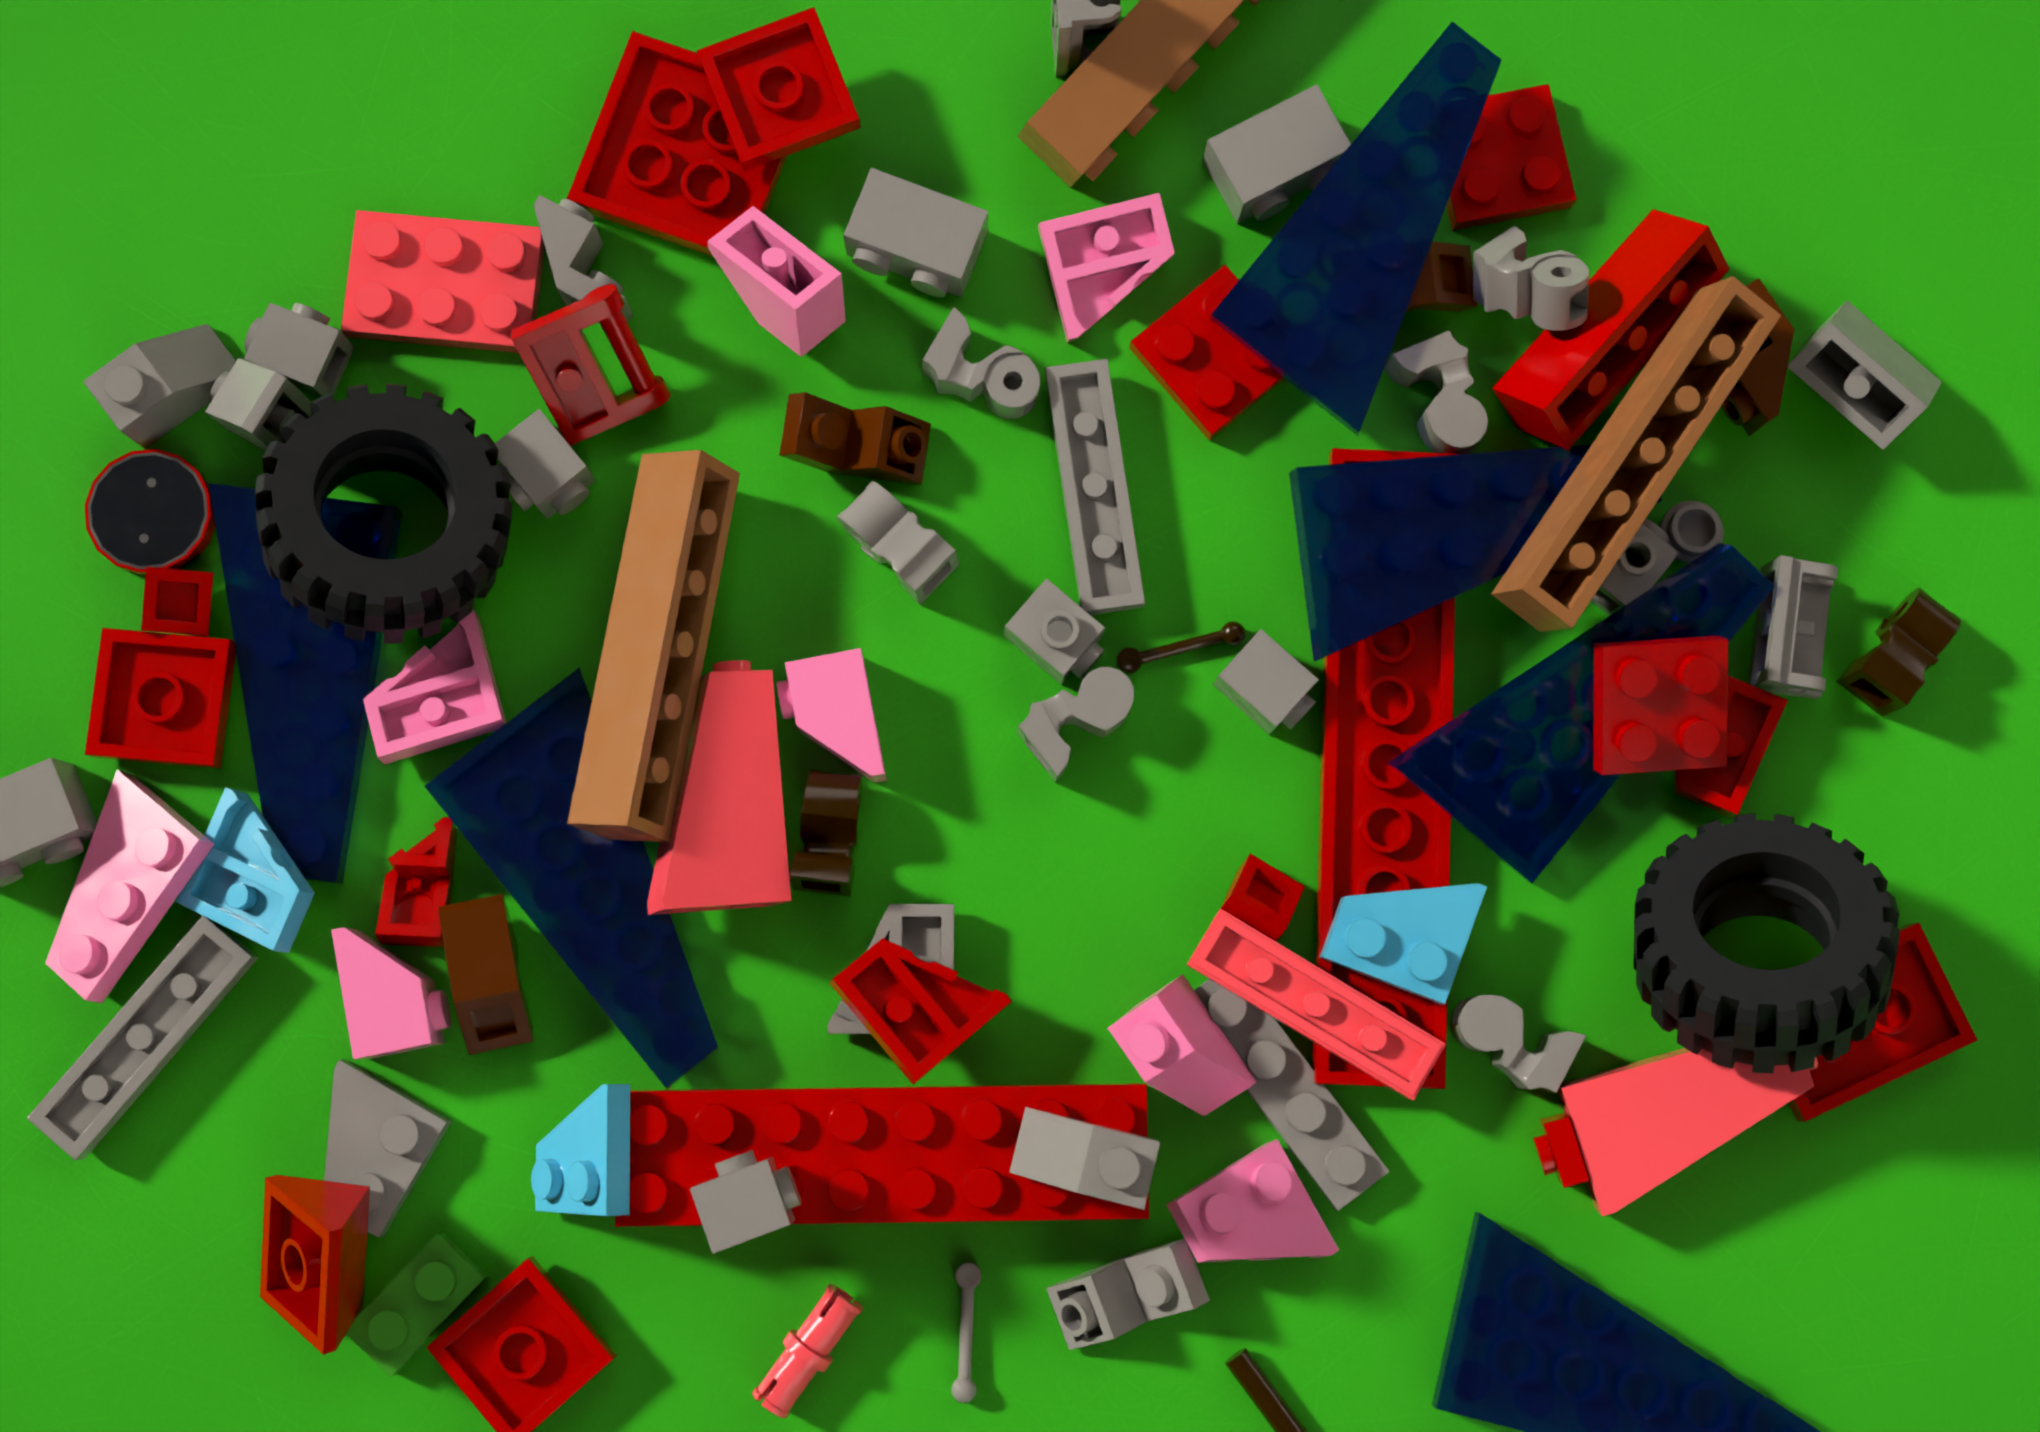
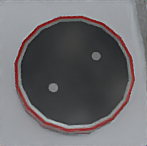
(150, 511)

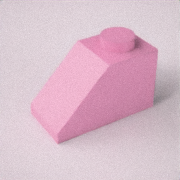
(780, 280)
(835, 708)
(386, 999)
(1182, 1049)

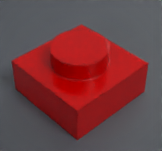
(177, 601)
(1262, 897)
(1560, 1151)

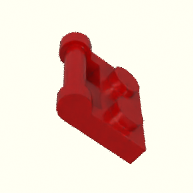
(572, 376)

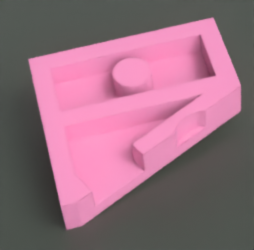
(1103, 257)
(437, 697)
(1252, 1212)

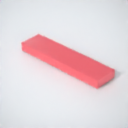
(1316, 1004)

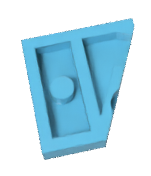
(248, 877)
(1405, 936)
(587, 1158)

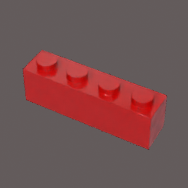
(1632, 304)

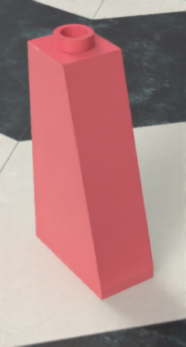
(730, 807)
(1664, 1115)

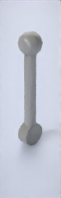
(968, 1277)

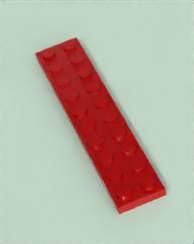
(1372, 821)

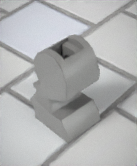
(1545, 286)
(1004, 377)
(1453, 419)
(896, 536)
(1098, 709)
(1497, 1025)

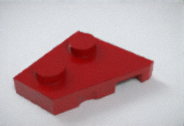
(1750, 727)
(914, 1005)

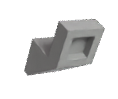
(571, 249)
(1127, 1294)

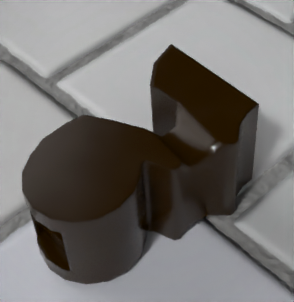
(1908, 646)
(828, 833)

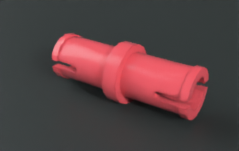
(807, 1351)

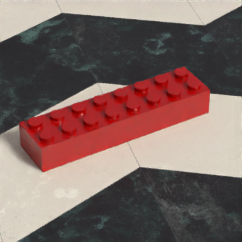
(869, 1150)

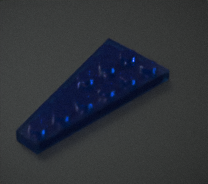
(1346, 263)
(1414, 532)
(302, 681)
(1523, 756)
(576, 886)
(1562, 1356)

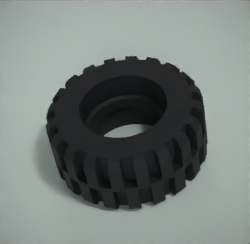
(394, 436)
(1750, 1011)

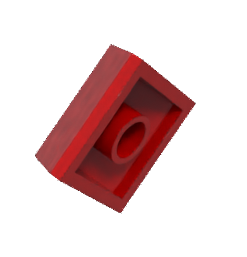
(315, 1255)

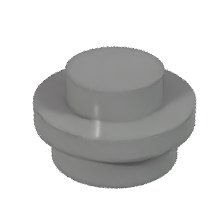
(1692, 529)

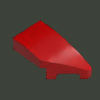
(417, 889)

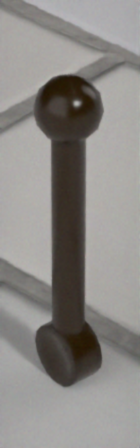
(1130, 659)

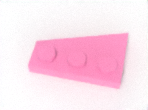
(124, 887)

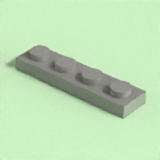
(1094, 487)
(142, 1038)
(1297, 1108)

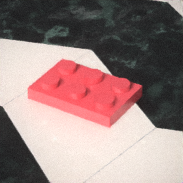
(441, 280)

